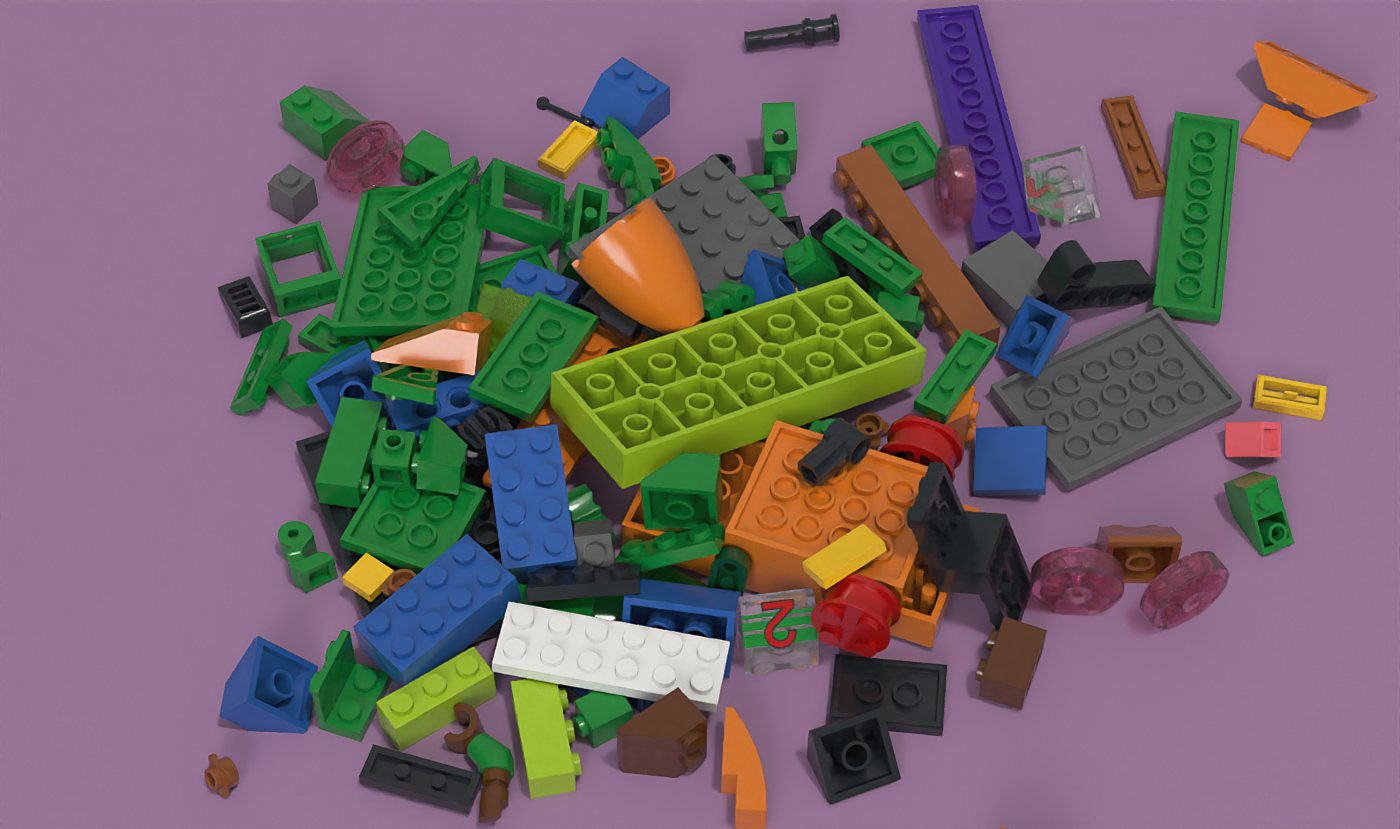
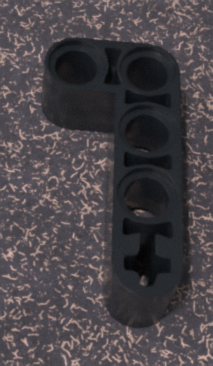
(1076, 282)

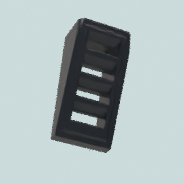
(250, 322)

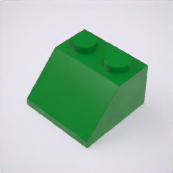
(318, 118)
(683, 493)

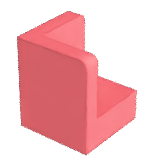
(1253, 439)

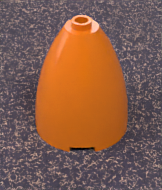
(644, 271)

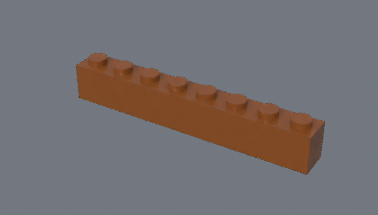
(899, 226)

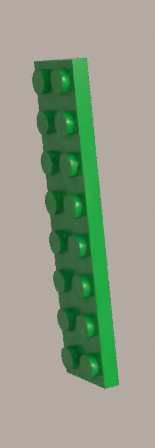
(1196, 217)

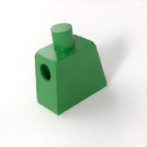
(779, 150)

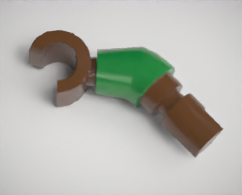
(491, 758)

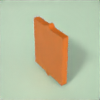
(1276, 132)

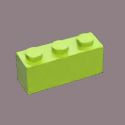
(429, 700)
(545, 737)

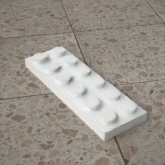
(609, 655)

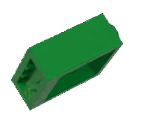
(528, 186)
(306, 291)

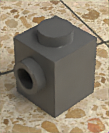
(292, 193)
(594, 543)

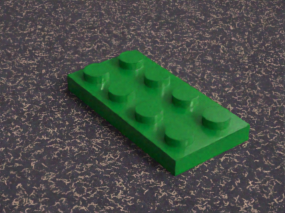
(538, 343)

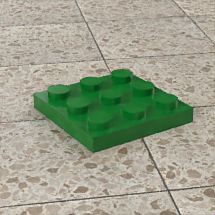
(411, 524)

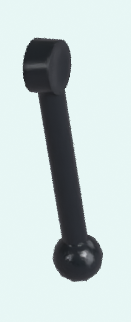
(543, 104)

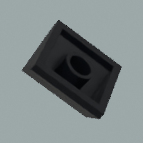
(852, 755)

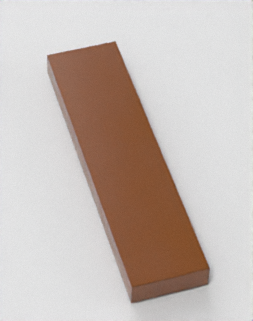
(1134, 147)

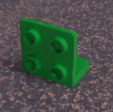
(346, 691)

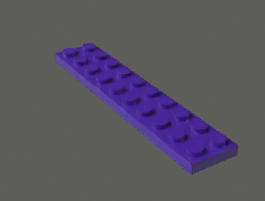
(978, 118)

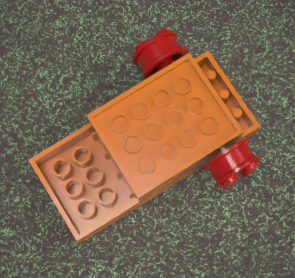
(786, 520)

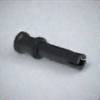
(755, 40)

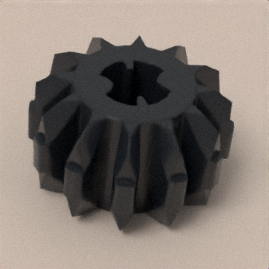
(475, 427)

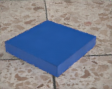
(1010, 461)

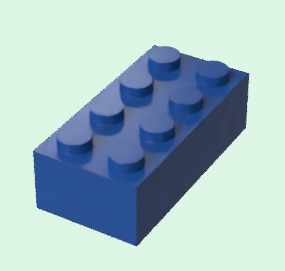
(530, 500)
(437, 612)

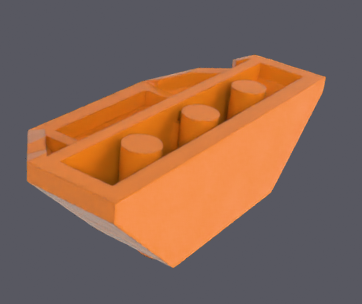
(1307, 83)

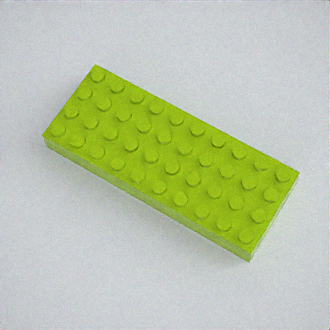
(736, 377)

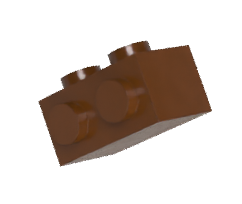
(1011, 663)

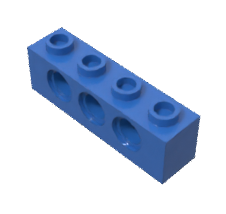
(450, 406)

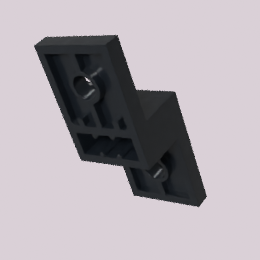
(969, 549)

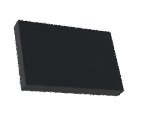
(906, 690)

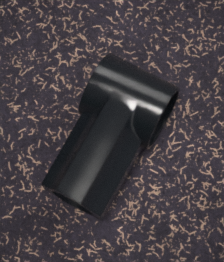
(610, 317)
(839, 446)

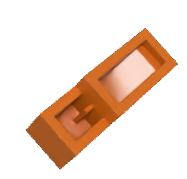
(743, 773)

